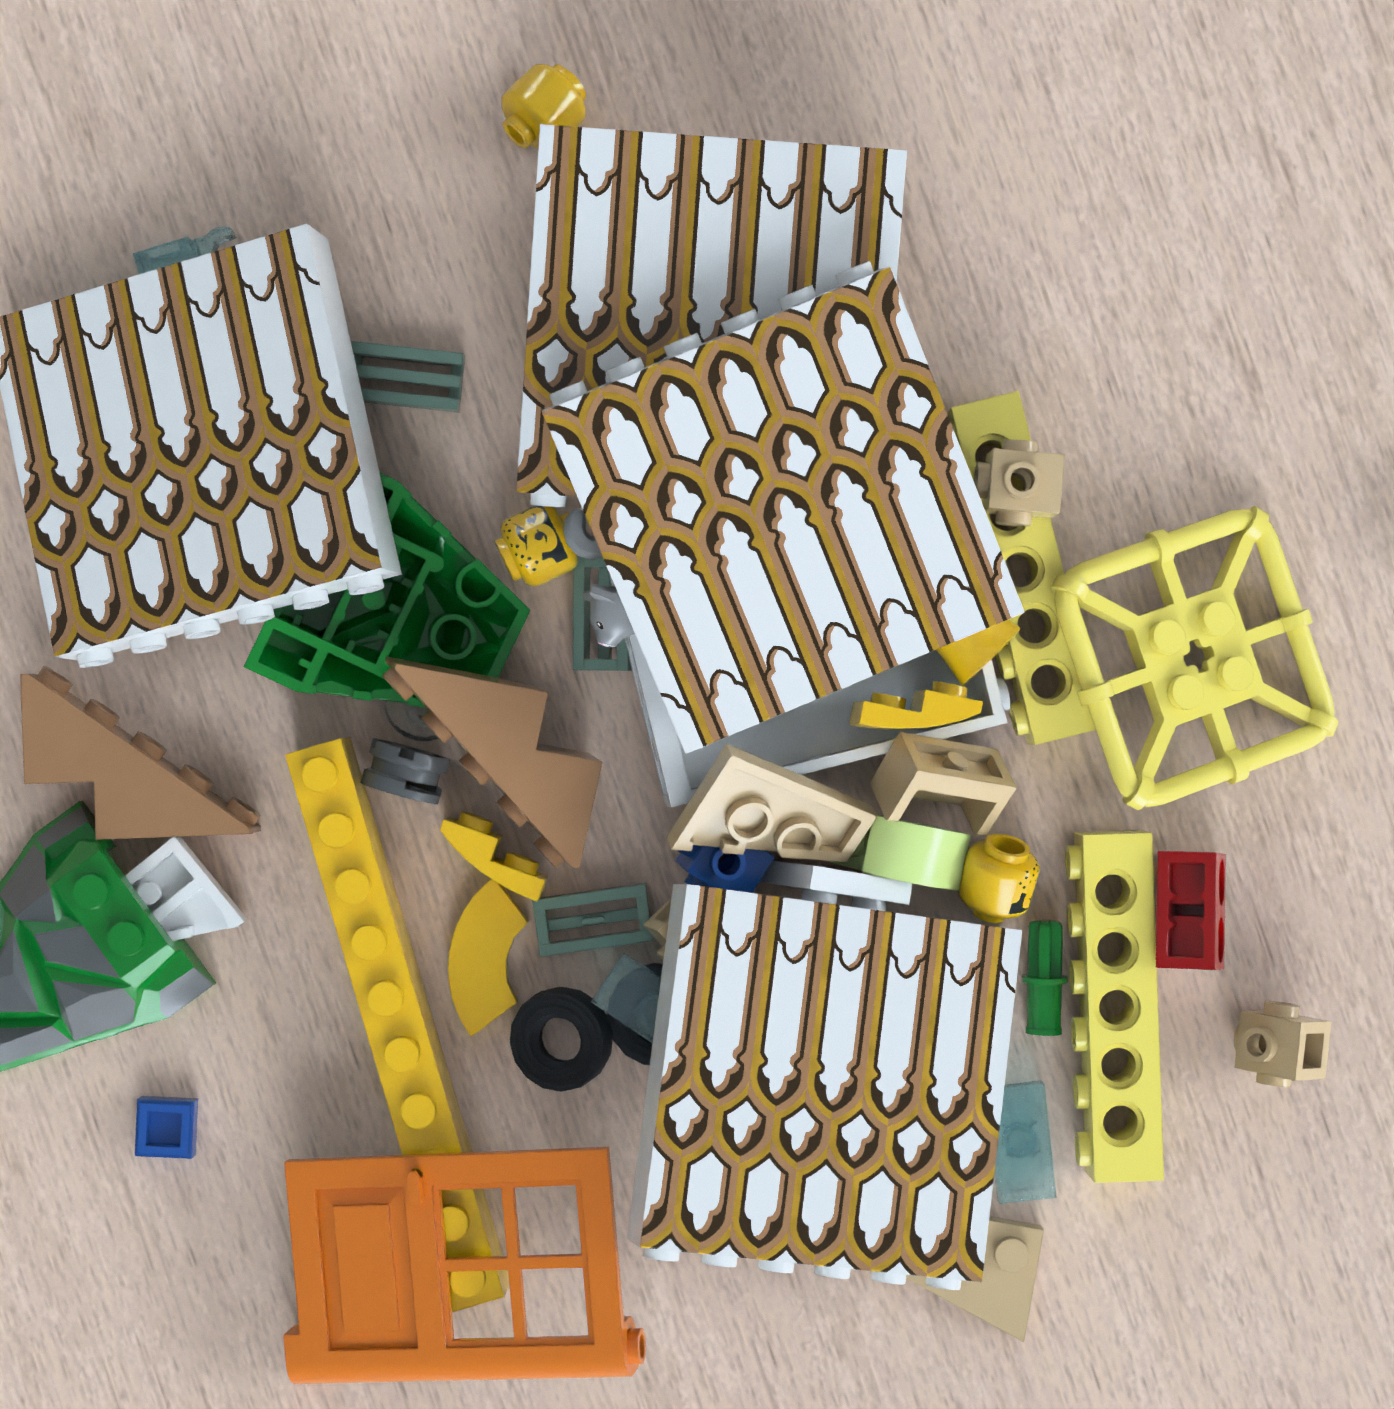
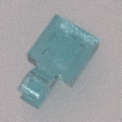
(181, 250)

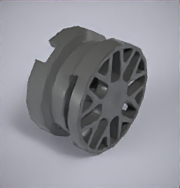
(405, 771)

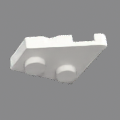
(825, 884)
(183, 892)

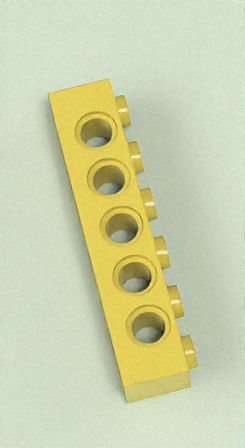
(1038, 718)
(1137, 1149)

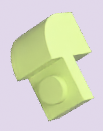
(911, 853)

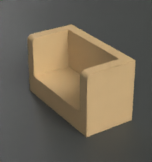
(945, 774)

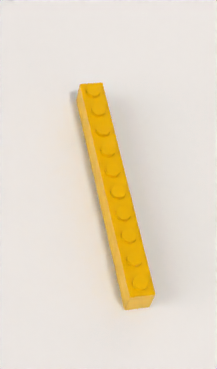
(392, 995)

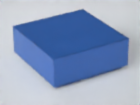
(166, 1127)

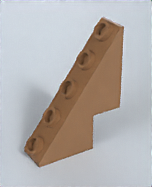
(500, 731)
(133, 784)

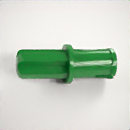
(1044, 978)

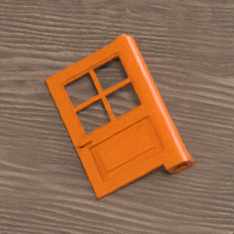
(379, 1270)

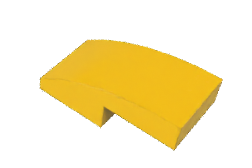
(929, 708)
(478, 845)

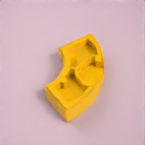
(480, 957)

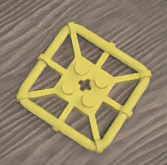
(1162, 639)

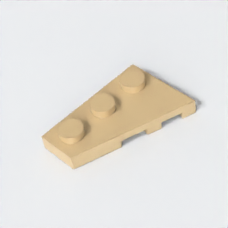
(770, 808)
(1007, 1278)

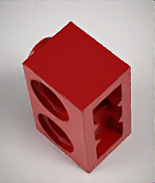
(1190, 910)

